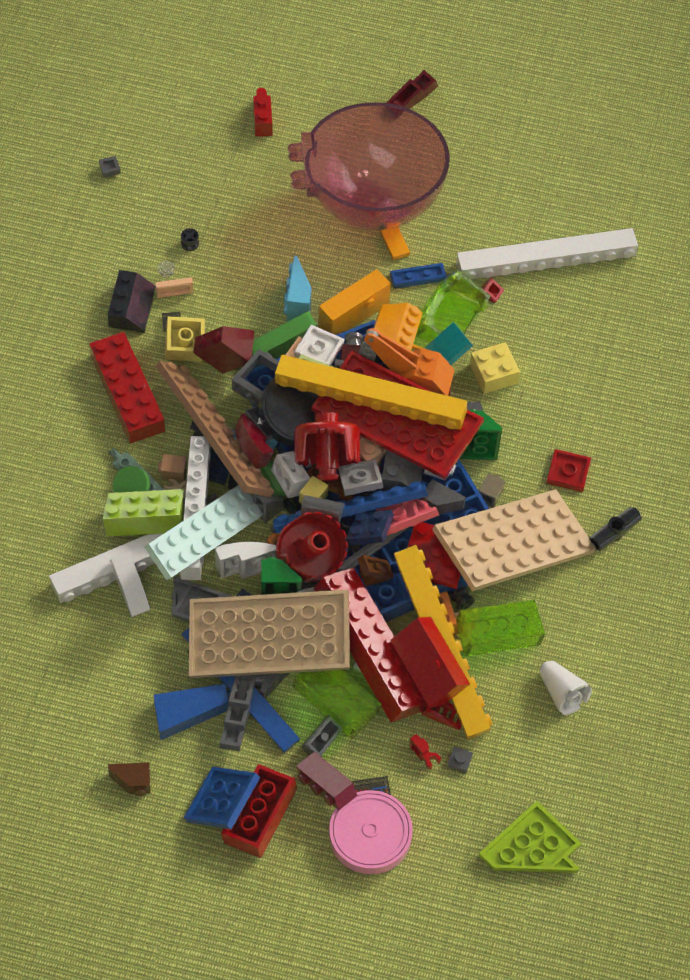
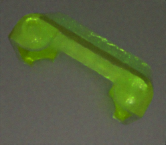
(454, 300)

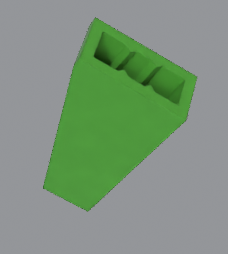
(283, 337)

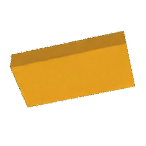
(395, 243)

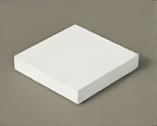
(319, 345)

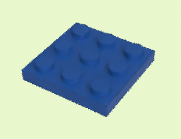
(221, 797)

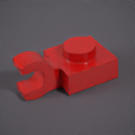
(421, 749)

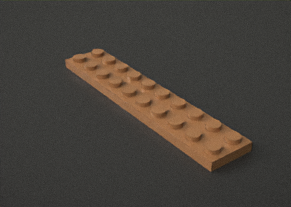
(214, 428)

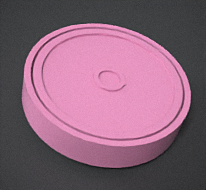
(371, 833)

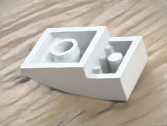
(242, 558)

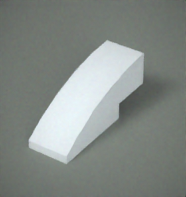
(130, 584)

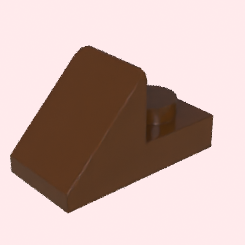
(374, 570)

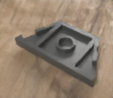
(187, 590)

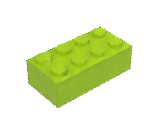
(143, 512)

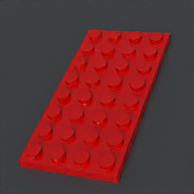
(422, 443)

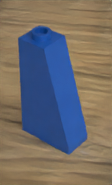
(189, 707)

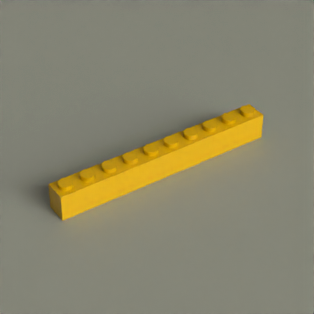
(371, 392)
(426, 604)

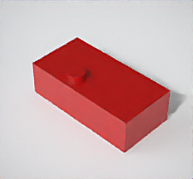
(430, 662)
(261, 812)

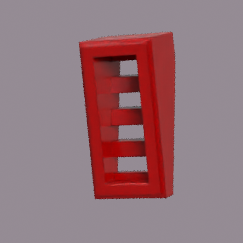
(441, 718)

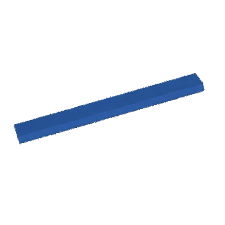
(264, 715)

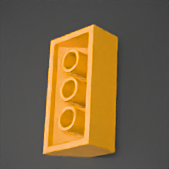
(399, 322)

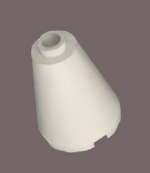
(564, 687)

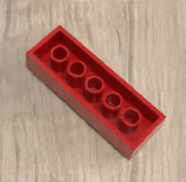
(127, 387)

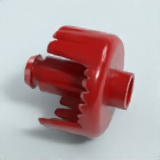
(326, 442)
(312, 546)

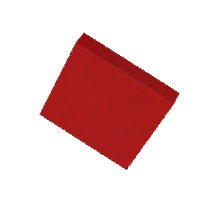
(568, 470)

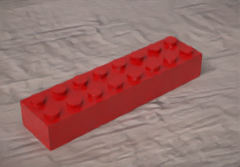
(373, 649)

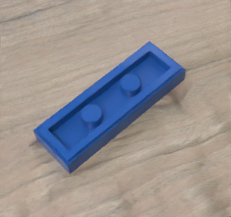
(417, 275)

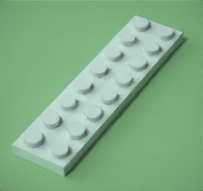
(203, 531)

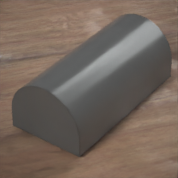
(326, 507)
(322, 736)

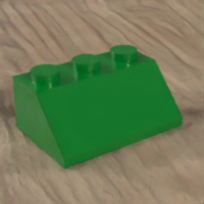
(486, 441)
(278, 577)

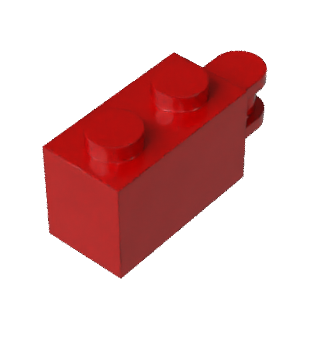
(262, 113)

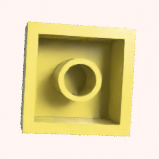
(181, 338)
(494, 368)

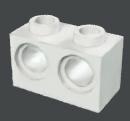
(289, 474)

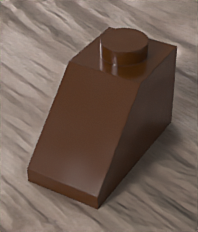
(132, 777)

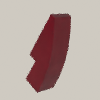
(414, 90)
(252, 442)

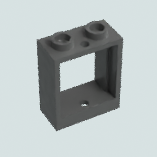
(245, 388)

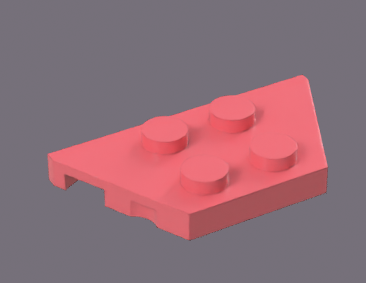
(409, 514)

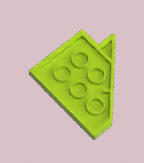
(533, 844)

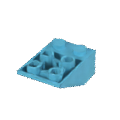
(298, 294)

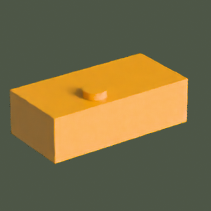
(354, 303)

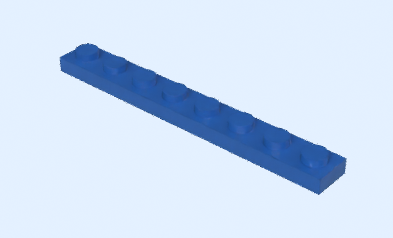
(362, 504)

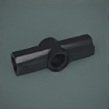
(623, 523)

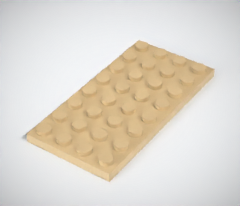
(513, 539)
(269, 634)

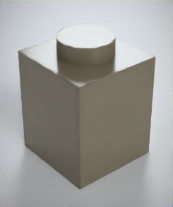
(492, 489)

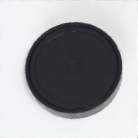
(284, 409)

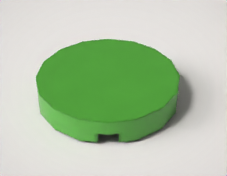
(130, 480)

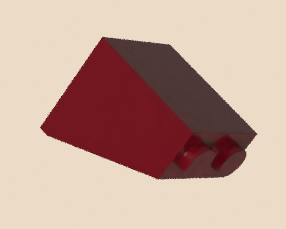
(225, 347)

